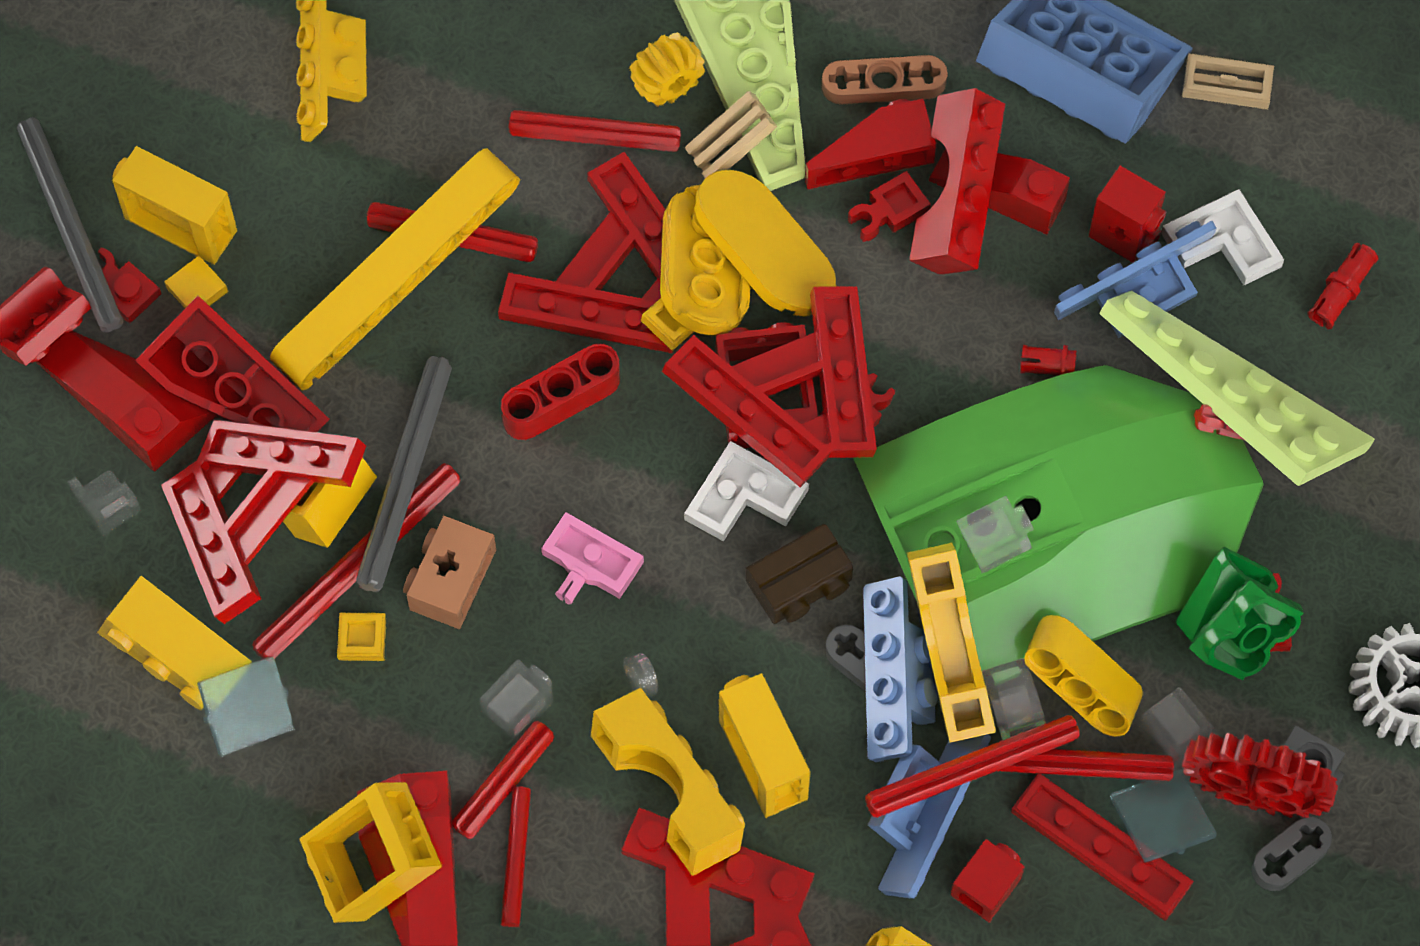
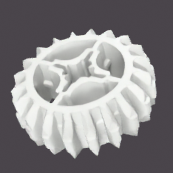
(1389, 653)

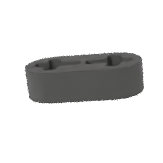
(848, 663)
(1284, 845)

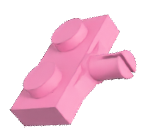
(590, 559)

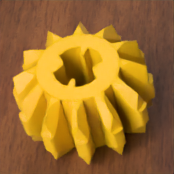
(667, 69)

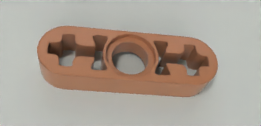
(896, 66)

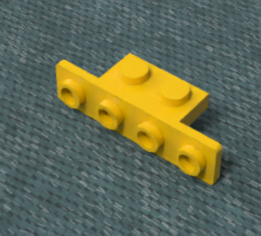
(330, 64)

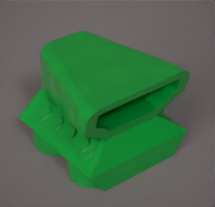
(1237, 615)

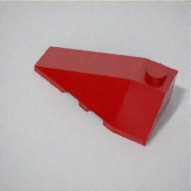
(221, 372)

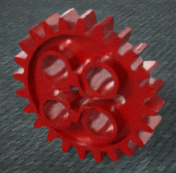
(1260, 775)

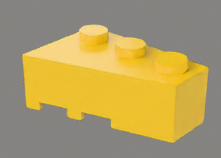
(169, 640)

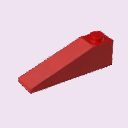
(124, 397)
(428, 910)

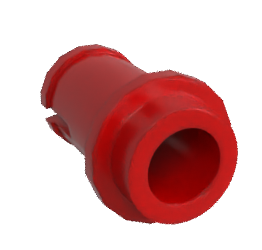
(1052, 360)

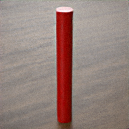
(516, 857)

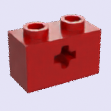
(1128, 214)

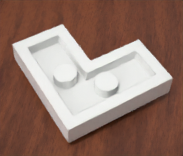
(1237, 236)
(739, 481)

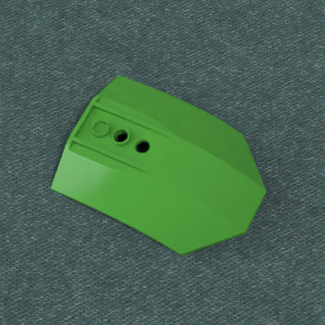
(1123, 489)

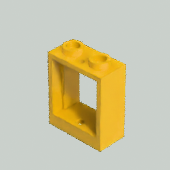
(174, 204)
(763, 744)
(404, 840)

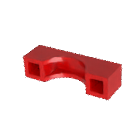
(952, 231)

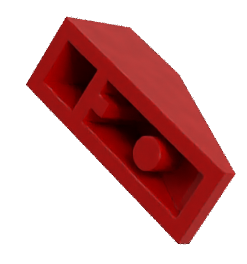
(882, 143)
(1020, 190)

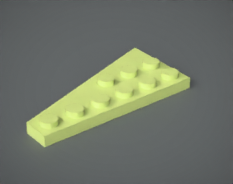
(752, 50)
(1265, 412)

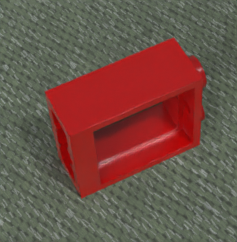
(746, 344)

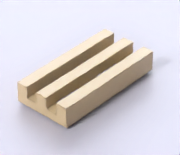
(1223, 95)
(727, 131)

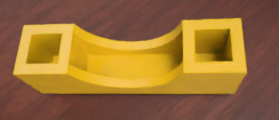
(950, 642)
(637, 736)

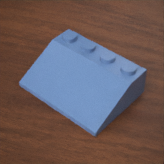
(1085, 59)

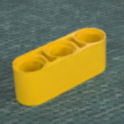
(1083, 675)

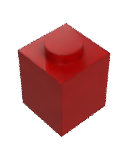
(988, 879)

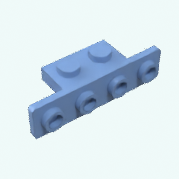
(1154, 276)
(896, 671)
(922, 826)

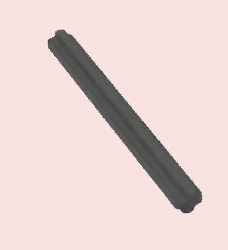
(70, 225)
(403, 474)

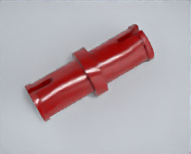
(1343, 285)

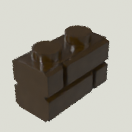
(800, 575)

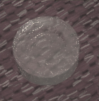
(641, 673)

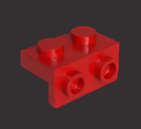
(38, 316)

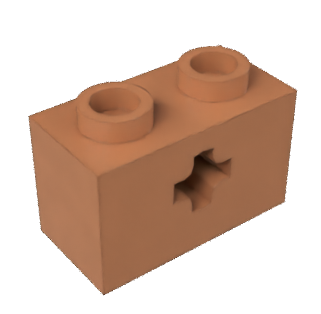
(451, 596)

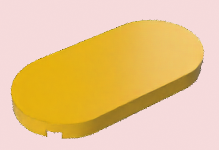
(762, 240)
(696, 277)

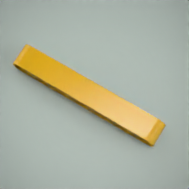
(394, 269)

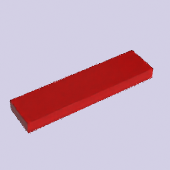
(1101, 846)

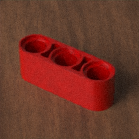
(570, 374)

